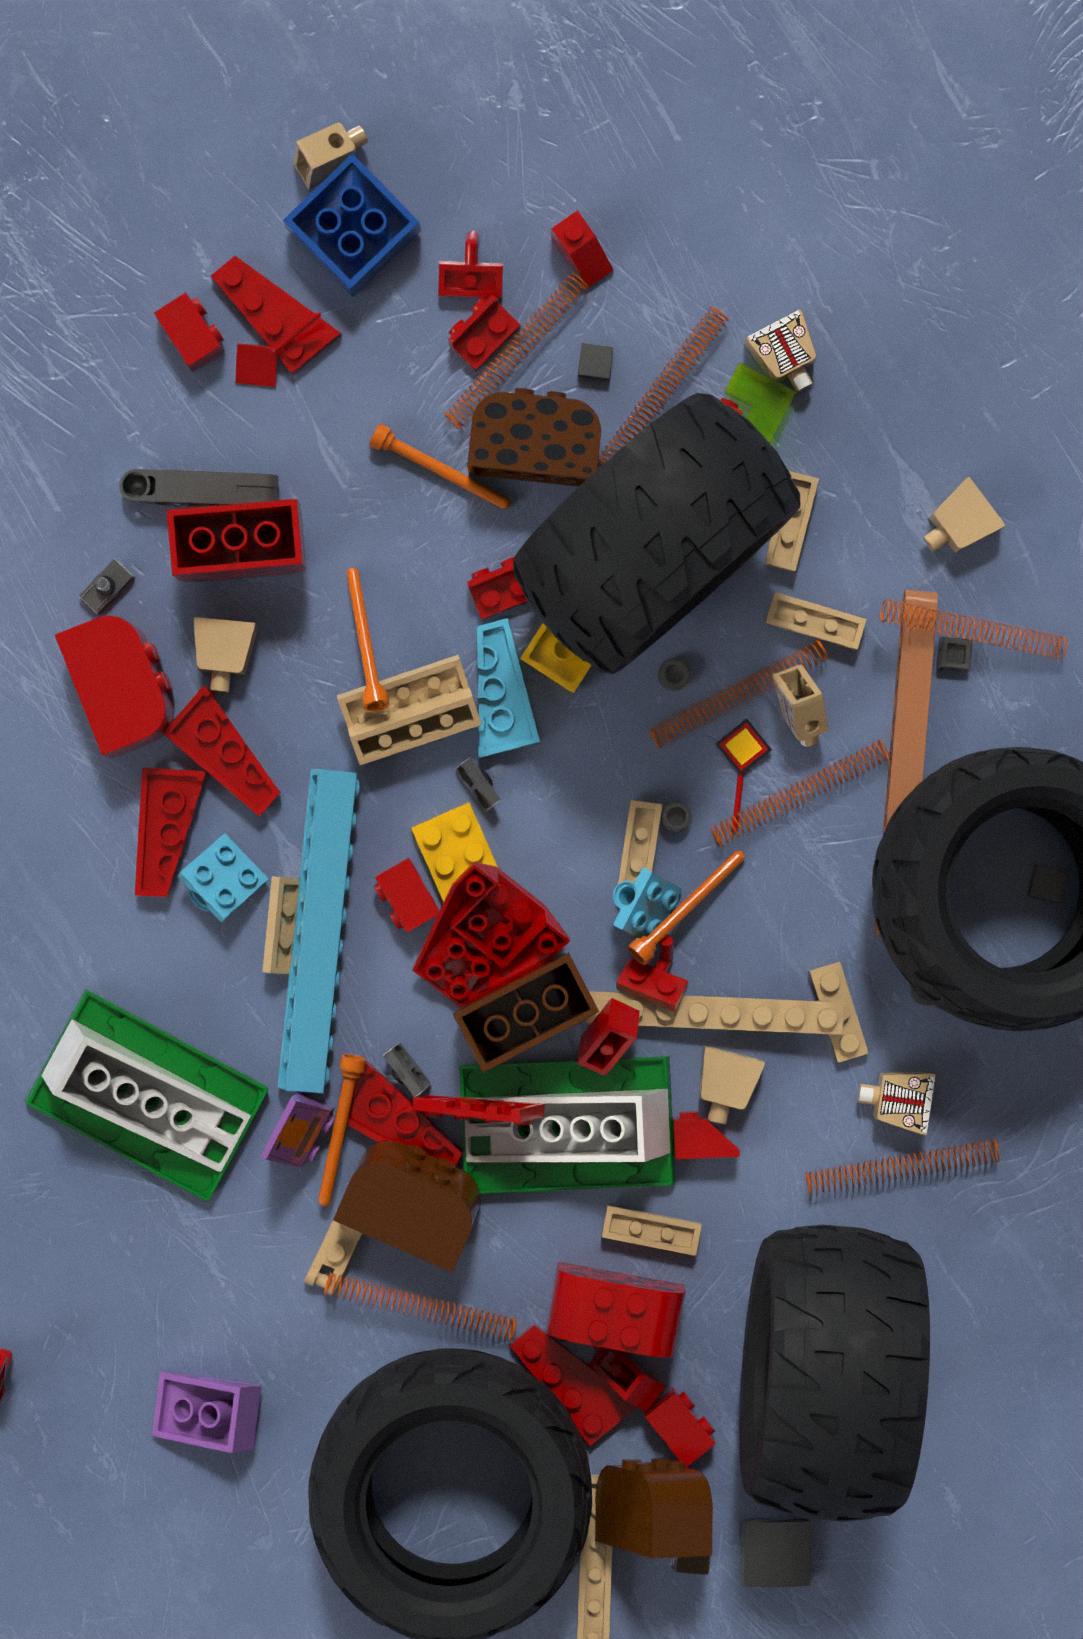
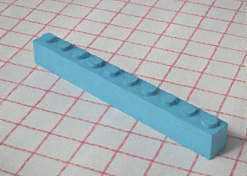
(317, 931)

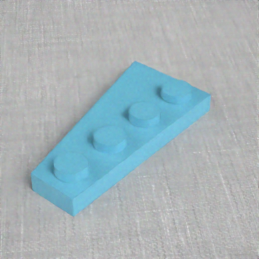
(502, 692)

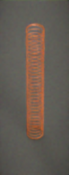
(583, 287)
(683, 371)
(969, 627)
(730, 695)
(717, 836)
(808, 1176)
(418, 1305)

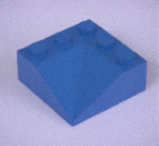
(352, 225)

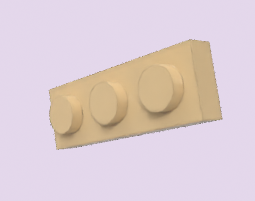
(786, 544)
(815, 621)
(639, 839)
(280, 925)
(831, 986)
(651, 1230)

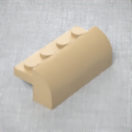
(422, 709)

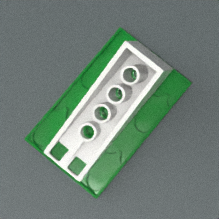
(146, 1095)
(592, 1128)

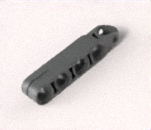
(197, 487)

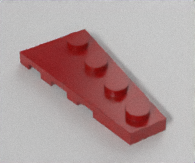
(274, 313)
(217, 747)
(165, 818)
(486, 1109)
(388, 1115)
(586, 1396)

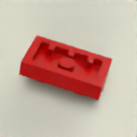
(482, 332)
(496, 590)

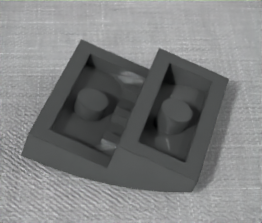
(776, 1552)

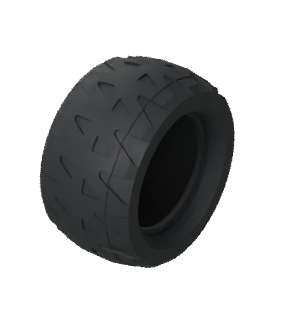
(655, 531)
(915, 878)
(834, 1373)
(447, 1598)

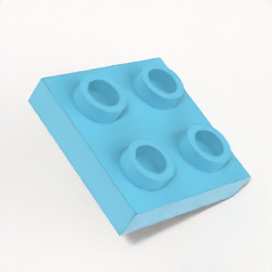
(222, 878)
(651, 905)

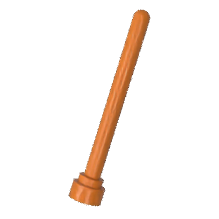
(386, 440)
(374, 696)
(643, 948)
(351, 1068)

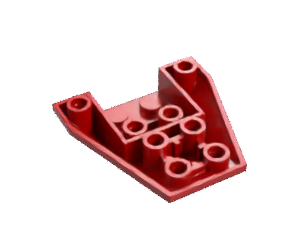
(487, 936)

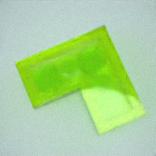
(765, 396)

